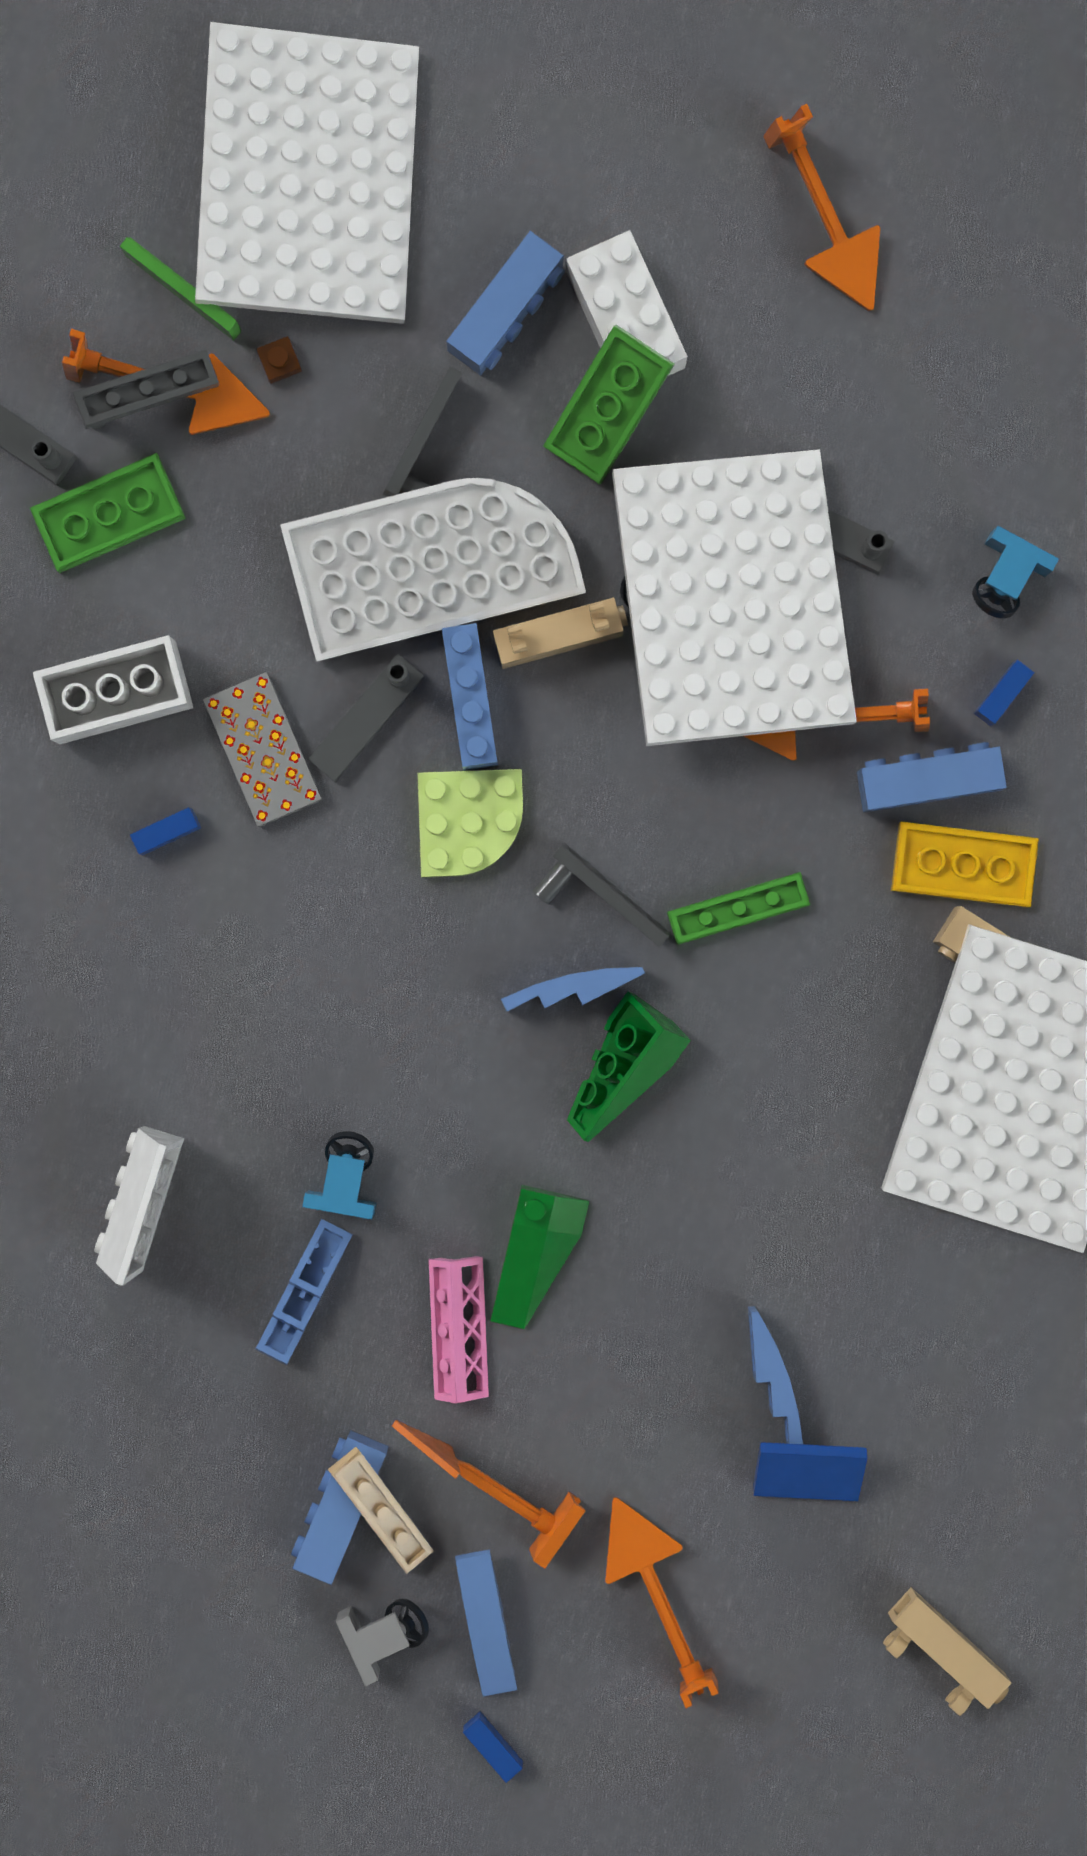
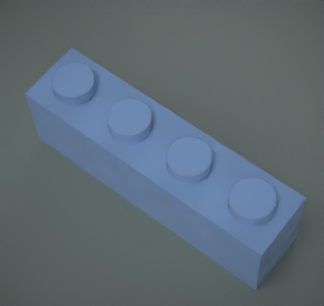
(505, 304)
(469, 697)
(932, 778)
(335, 1516)

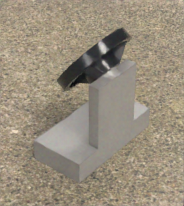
(380, 1637)

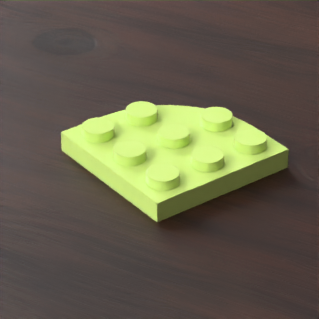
(467, 819)

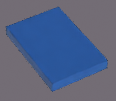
(809, 1471)

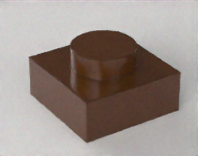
(279, 360)

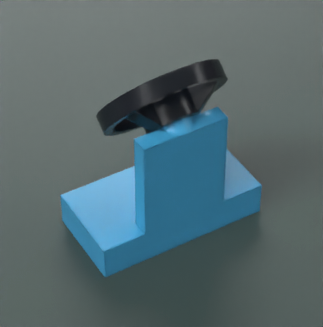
(1010, 572)
(344, 1179)

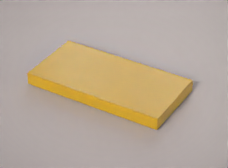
(964, 864)

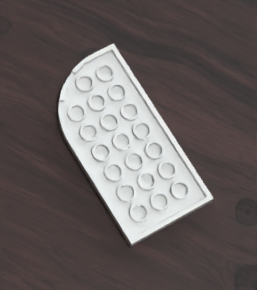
(427, 563)

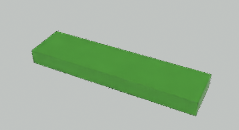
(179, 287)
(738, 908)

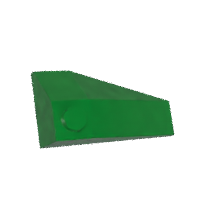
(633, 1057)
(539, 1244)

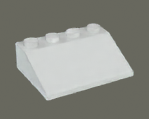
(138, 1203)

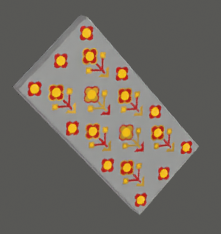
(262, 749)

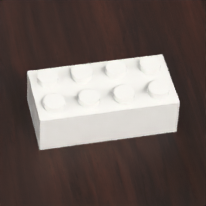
(620, 291)
(113, 690)

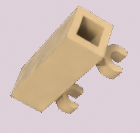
(559, 632)
(950, 1649)

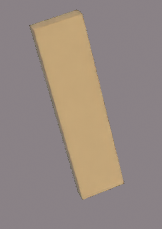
(381, 1510)

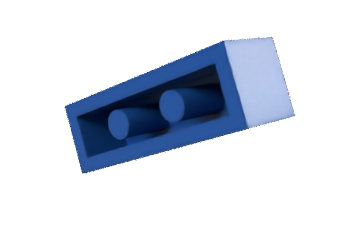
(1004, 693)
(165, 831)
(493, 1747)

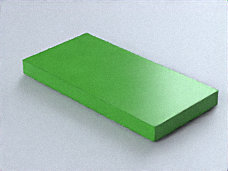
(608, 404)
(107, 513)

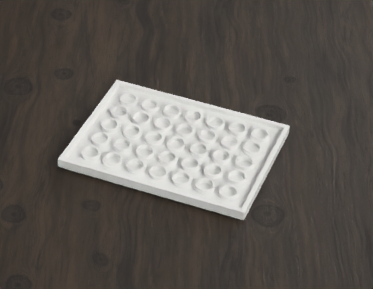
(307, 173)
(733, 597)
(1003, 1094)

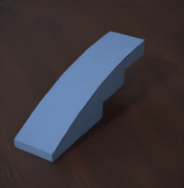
(585, 984)
(304, 1292)
(769, 1368)
(486, 1622)

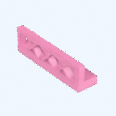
(452, 1330)

